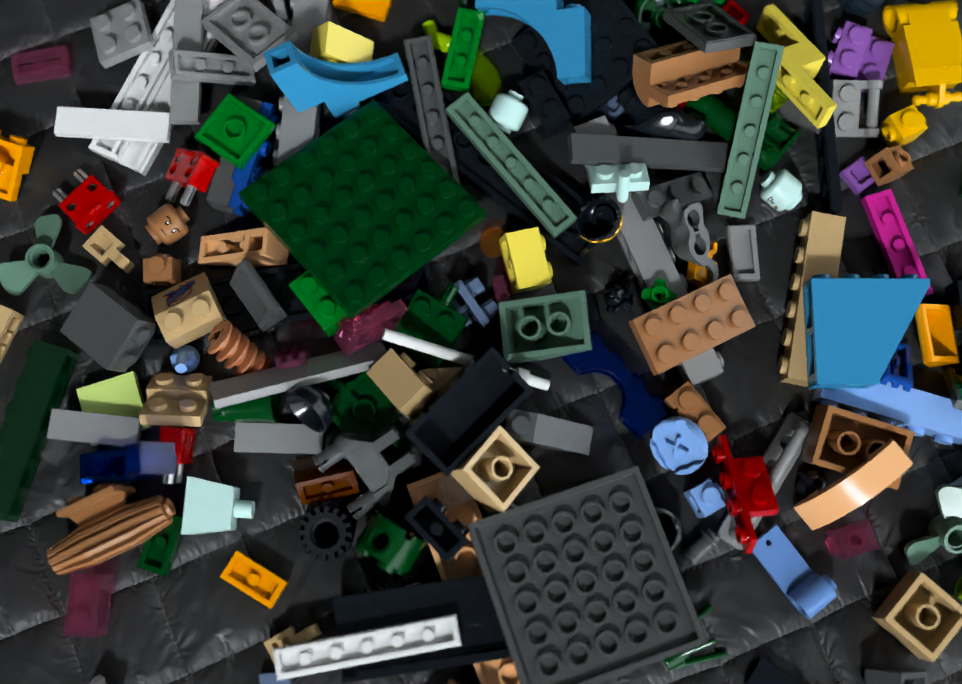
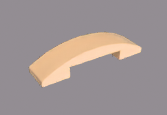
(855, 487)

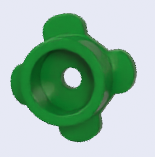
(659, 287)

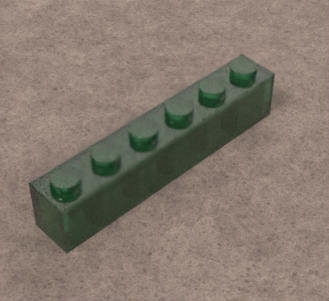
(27, 421)

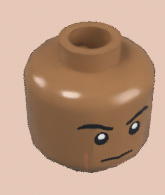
(167, 224)

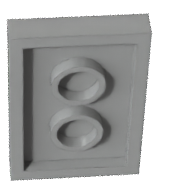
(248, 30)

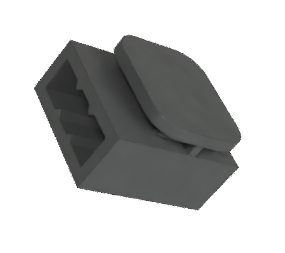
(109, 327)

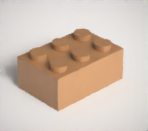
(845, 439)

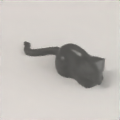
(689, 235)

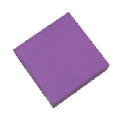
(857, 176)

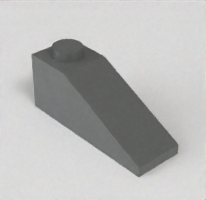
(549, 432)

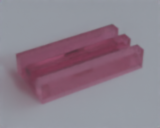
(41, 70)
(287, 360)

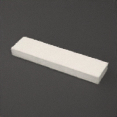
(112, 124)

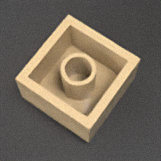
(495, 471)
(920, 616)

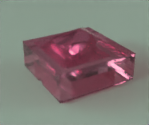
(501, 289)

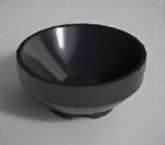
(310, 407)

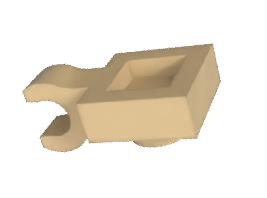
(107, 248)
(290, 637)

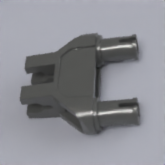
(370, 462)

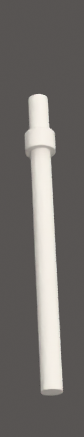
(453, 355)

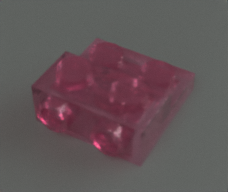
(368, 326)

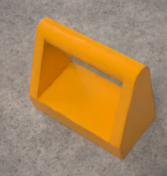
(936, 335)

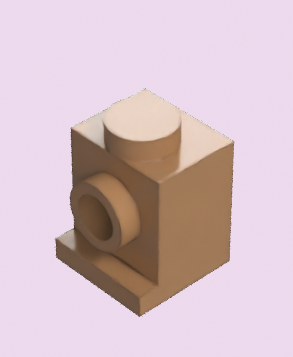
(896, 161)
(161, 271)

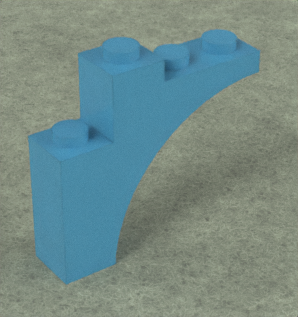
(564, 30)
(339, 85)

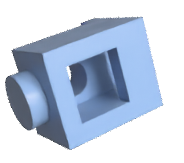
(705, 498)

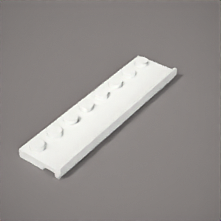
(149, 90)

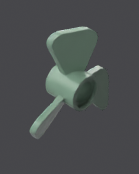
(18, 275)
(943, 529)

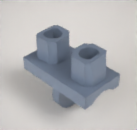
(481, 314)

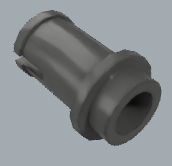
(701, 546)

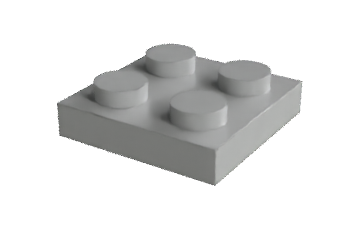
(121, 33)

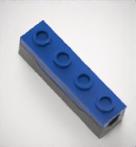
(230, 180)

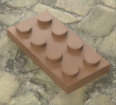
(691, 324)

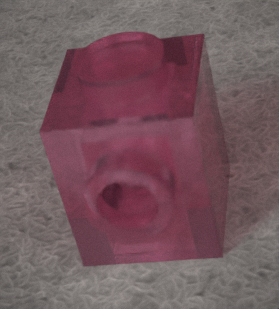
(851, 539)

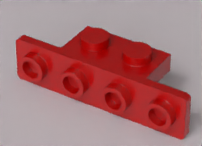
(747, 491)

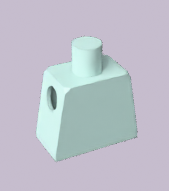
(213, 507)

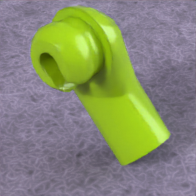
(439, 40)

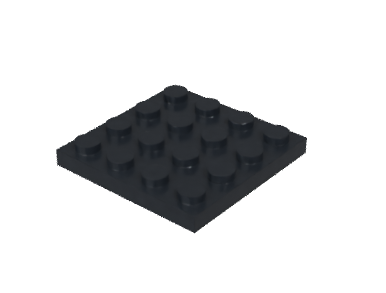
(614, 40)

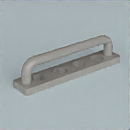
(798, 430)

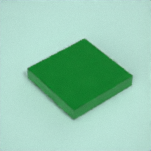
(235, 131)

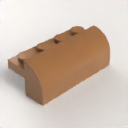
(685, 73)

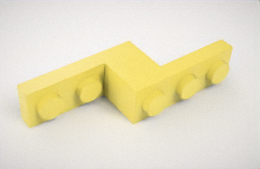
(798, 66)

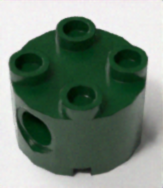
(390, 542)

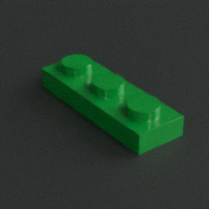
(463, 50)

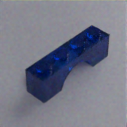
(639, 408)
(134, 463)

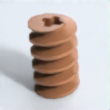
(236, 350)

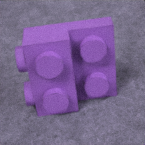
(858, 54)

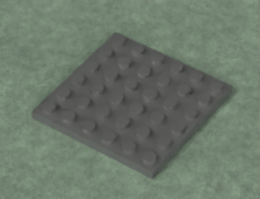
(585, 583)

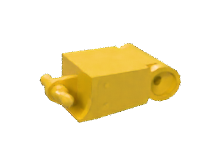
(926, 50)

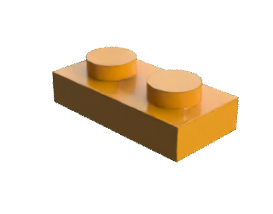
(254, 579)

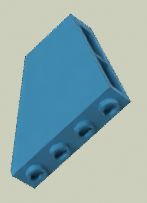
(856, 326)

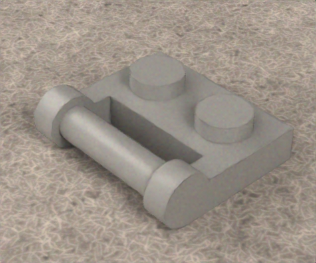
(846, 114)

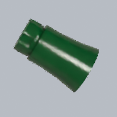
(256, 410)

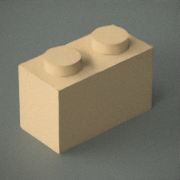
(401, 382)

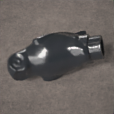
(659, 120)

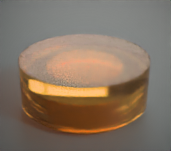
(490, 242)

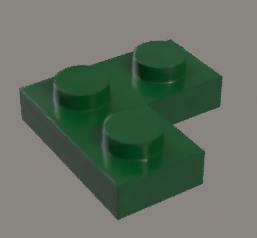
(161, 548)

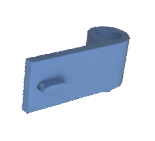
(801, 585)

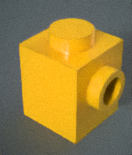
(903, 126)

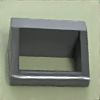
(256, 296)

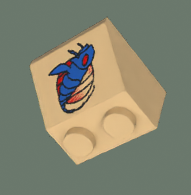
(187, 311)

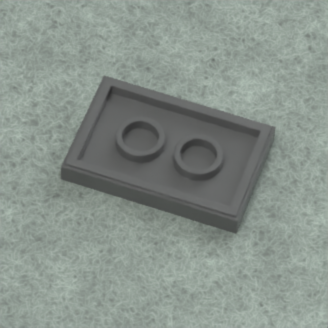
(709, 27)

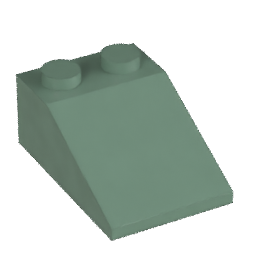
(544, 327)

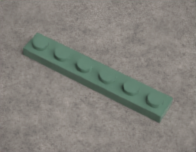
(750, 129)
(511, 165)

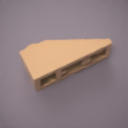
(231, 248)

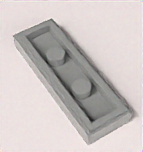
(209, 68)
(93, 428)
(277, 438)

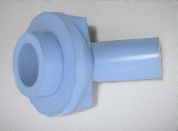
(185, 359)

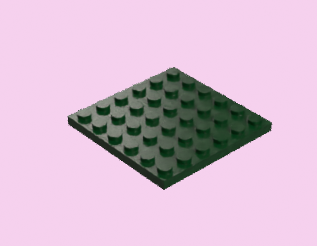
(362, 207)

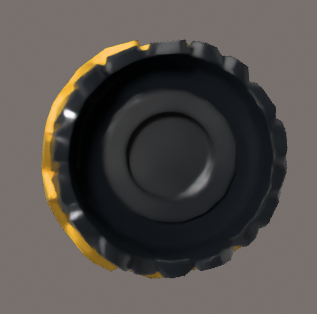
(599, 220)

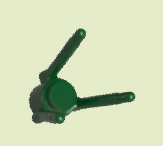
(681, 660)

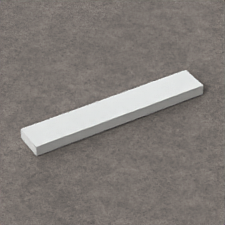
(366, 646)

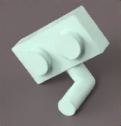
(618, 179)

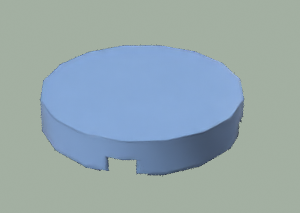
(679, 445)

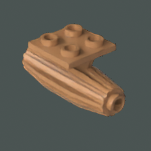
(107, 526)

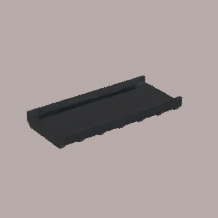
(467, 597)

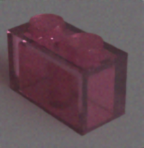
(88, 604)

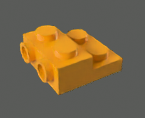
(14, 162)

